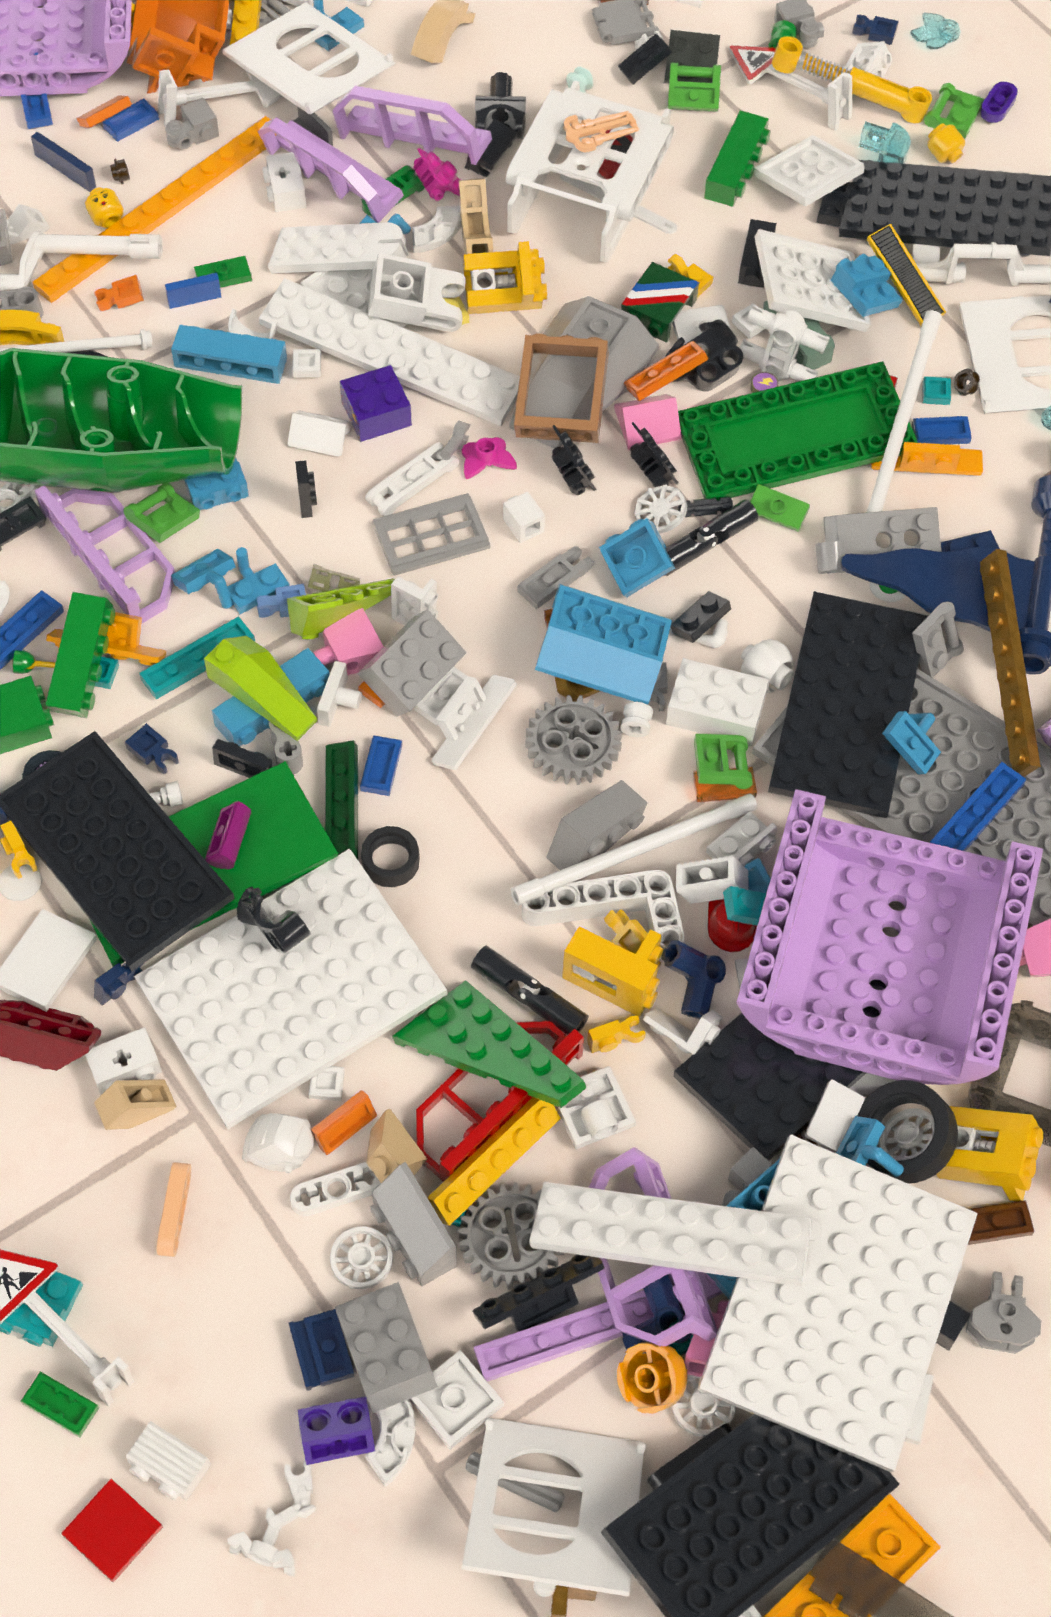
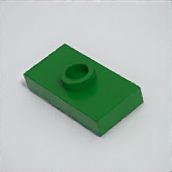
(229, 271)
(60, 1404)

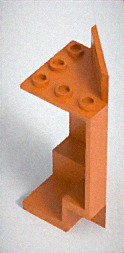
(177, 38)

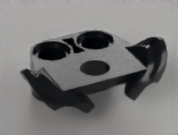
(720, 344)
(282, 932)

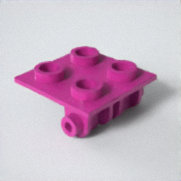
(436, 175)

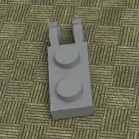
(544, 582)

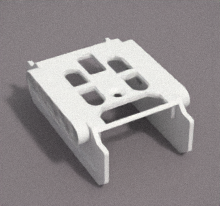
(622, 192)

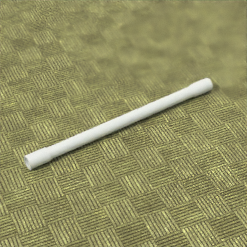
(927, 335)
(539, 886)

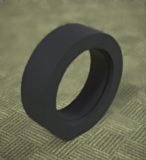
(945, 1134)

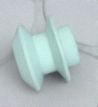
(581, 75)

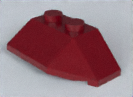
(44, 1037)

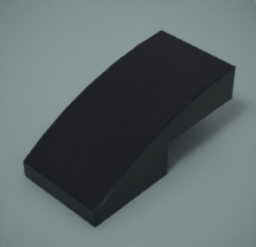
(833, 205)

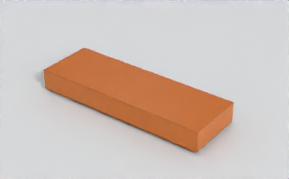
(666, 370)

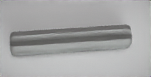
(539, 1494)

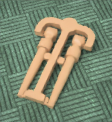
(598, 125)

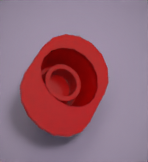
(728, 934)

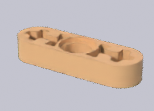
(174, 1209)

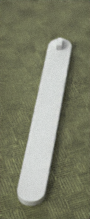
(642, 213)

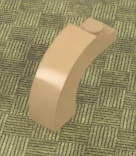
(438, 27)
(474, 216)

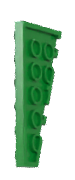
(486, 1042)

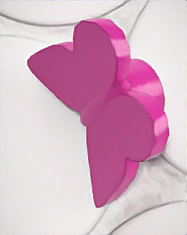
(486, 453)

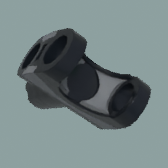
(501, 105)

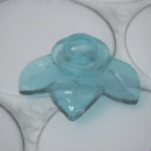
(936, 31)

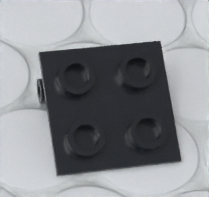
(652, 459)
(571, 465)

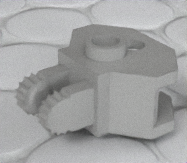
(1004, 1319)

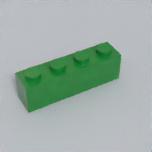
(736, 158)
(80, 655)

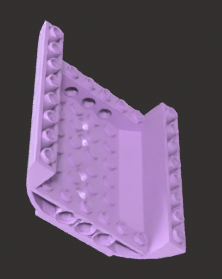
(78, 46)
(944, 973)

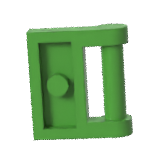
(694, 95)
(961, 115)
(165, 520)
(713, 760)

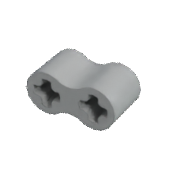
(286, 749)

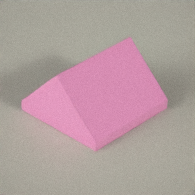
(654, 413)

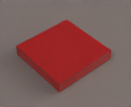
(112, 1530)

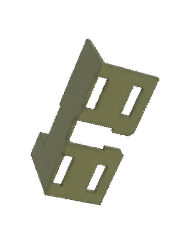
(315, 577)

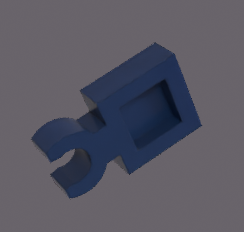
(878, 29)
(149, 746)
(113, 982)

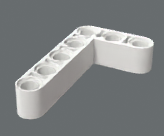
(609, 889)

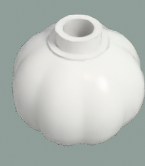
(769, 661)

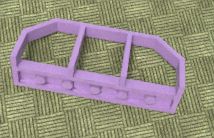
(455, 135)
(341, 169)
(96, 560)
(687, 1283)

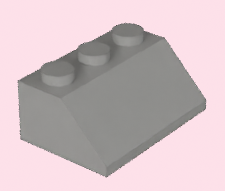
(413, 1226)

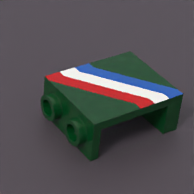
(660, 298)

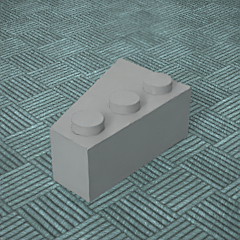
(596, 825)

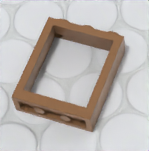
(577, 429)

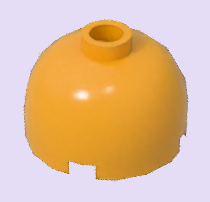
(652, 1379)

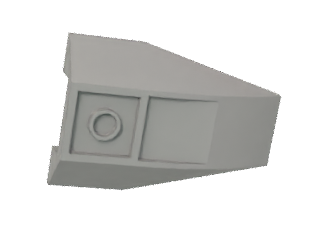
(565, 384)

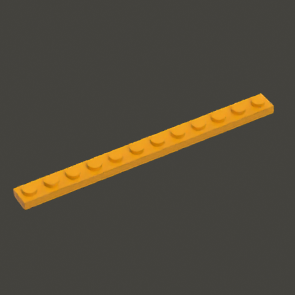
(156, 210)

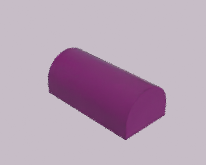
(228, 835)

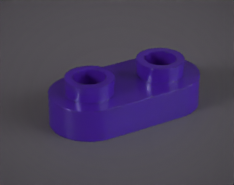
(999, 102)

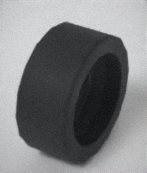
(385, 836)

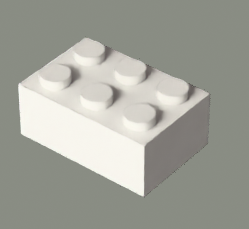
(716, 700)

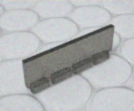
(865, 1587)

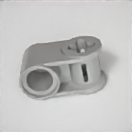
(21, 299)

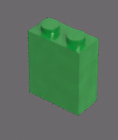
(22, 716)

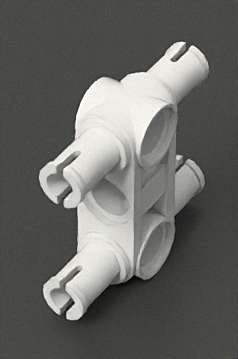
(786, 334)

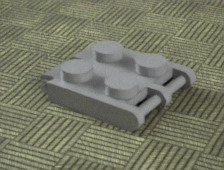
(623, 21)

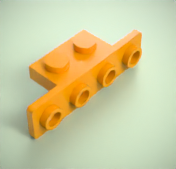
(937, 459)
(123, 640)

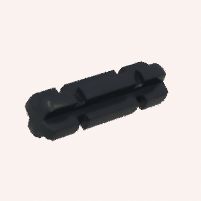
(707, 506)

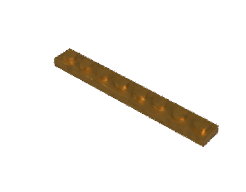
(1009, 663)

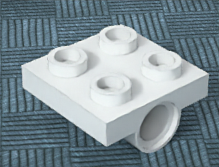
(597, 1110)

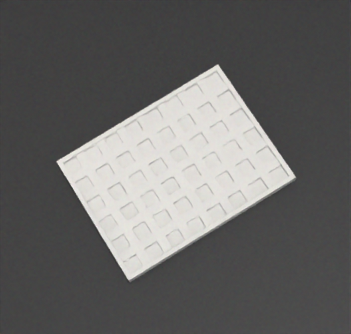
(271, 1019)
(859, 1333)

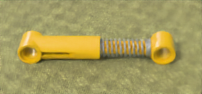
(909, 102)

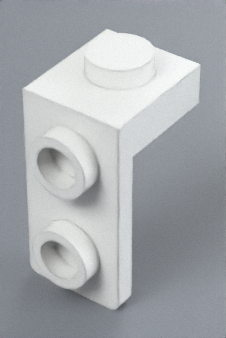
(685, 1039)

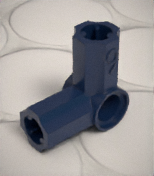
(701, 973)
(664, 1309)

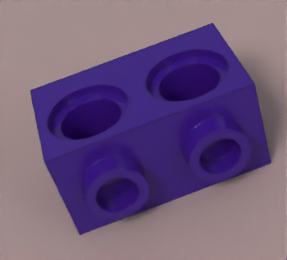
(336, 1430)

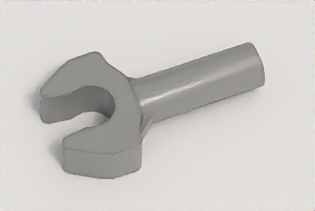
(458, 440)

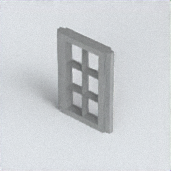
(435, 555)

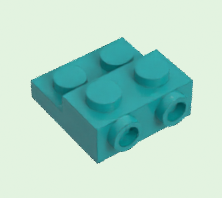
(60, 1294)

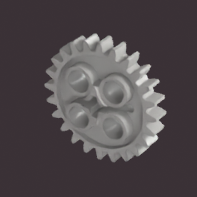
(573, 739)
(481, 1241)

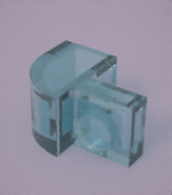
(890, 143)

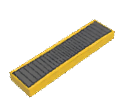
(905, 273)

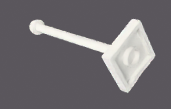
(143, 339)

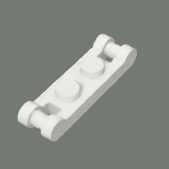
(410, 479)

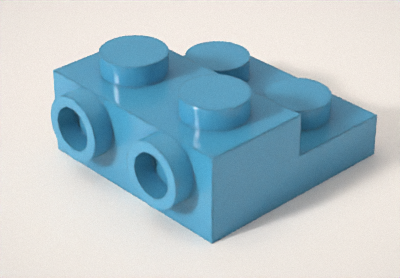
(866, 285)
(217, 488)
(637, 556)

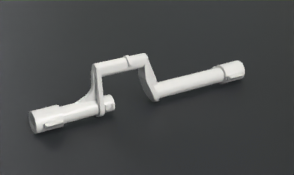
(136, 245)
(951, 271)

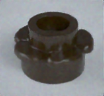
(120, 170)
(960, 382)

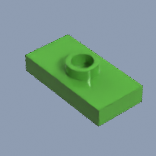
(779, 507)

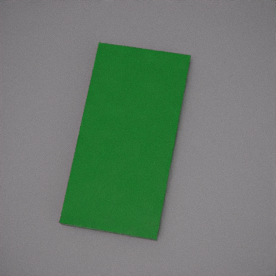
(792, 431)
(278, 844)

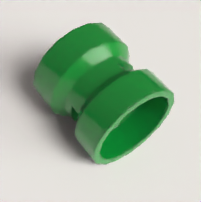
(781, 29)

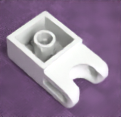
(414, 293)

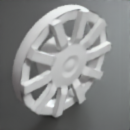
(661, 508)
(908, 1134)
(361, 1257)
(702, 1406)

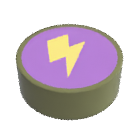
(763, 381)

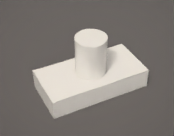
(335, 694)

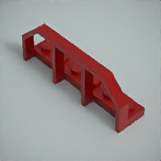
(564, 1048)

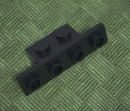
(541, 1297)

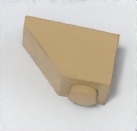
(133, 1103)
(392, 1146)

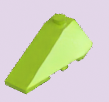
(317, 611)
(260, 683)

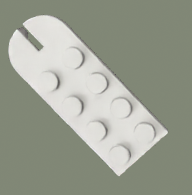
(335, 247)

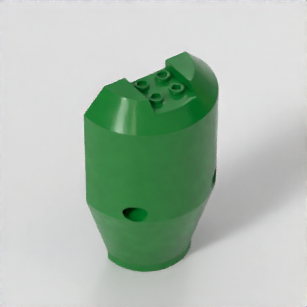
(116, 421)

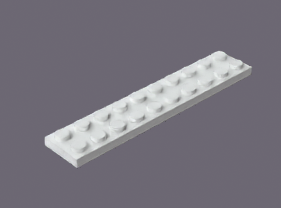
(379, 343)

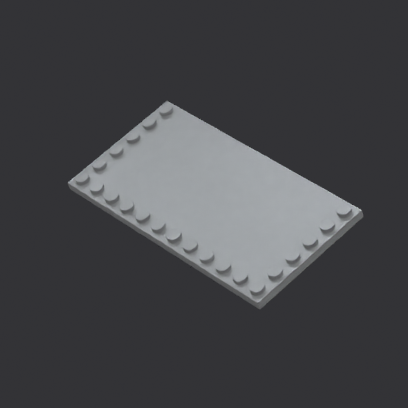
(971, 749)

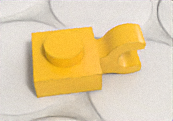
(693, 272)
(13, 844)
(629, 932)
(608, 1036)

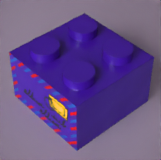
(375, 403)

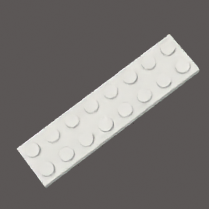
(672, 1233)

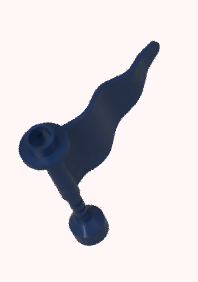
(956, 578)

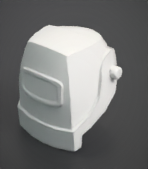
(278, 1142)

